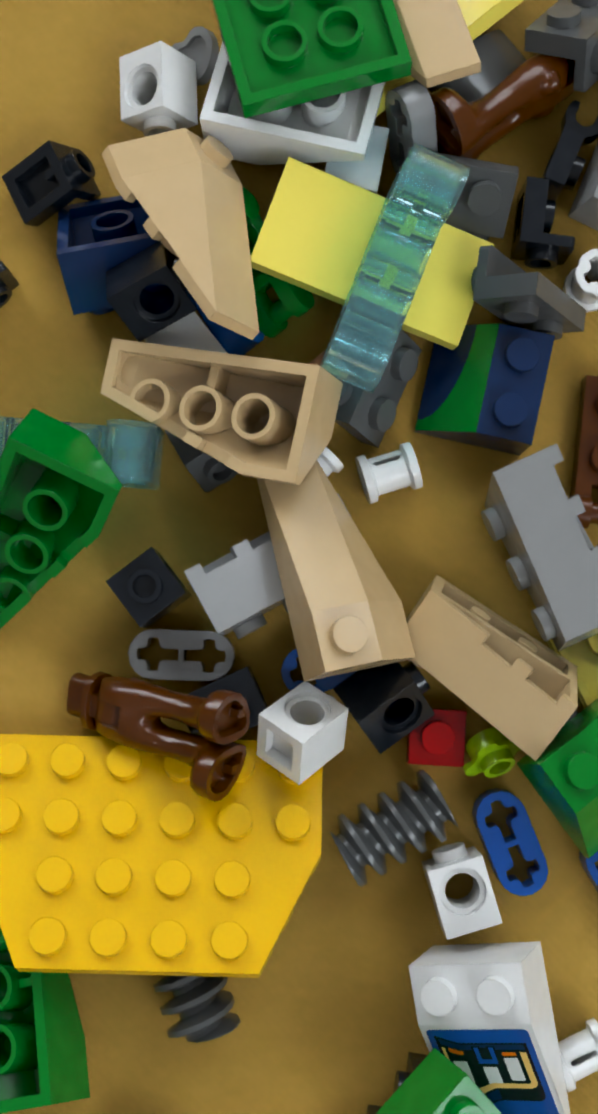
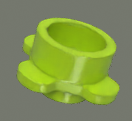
(490, 754)

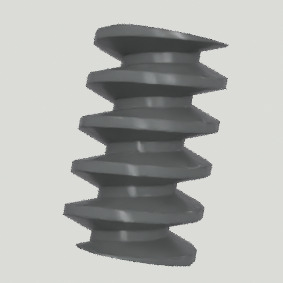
(393, 827)
(200, 1006)

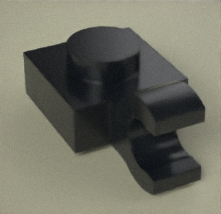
(564, 164)

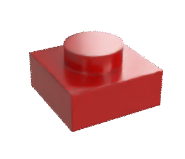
(439, 739)

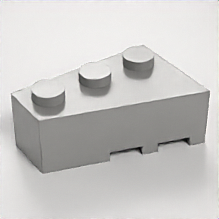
(546, 546)
(240, 586)

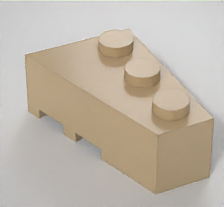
(493, 666)

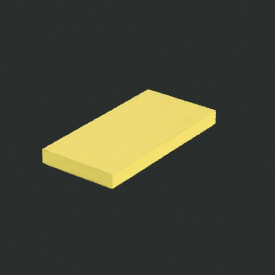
(321, 233)

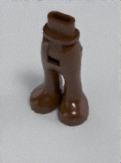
(525, 94)
(131, 715)

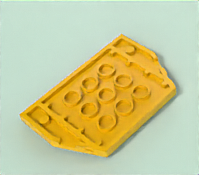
(138, 874)

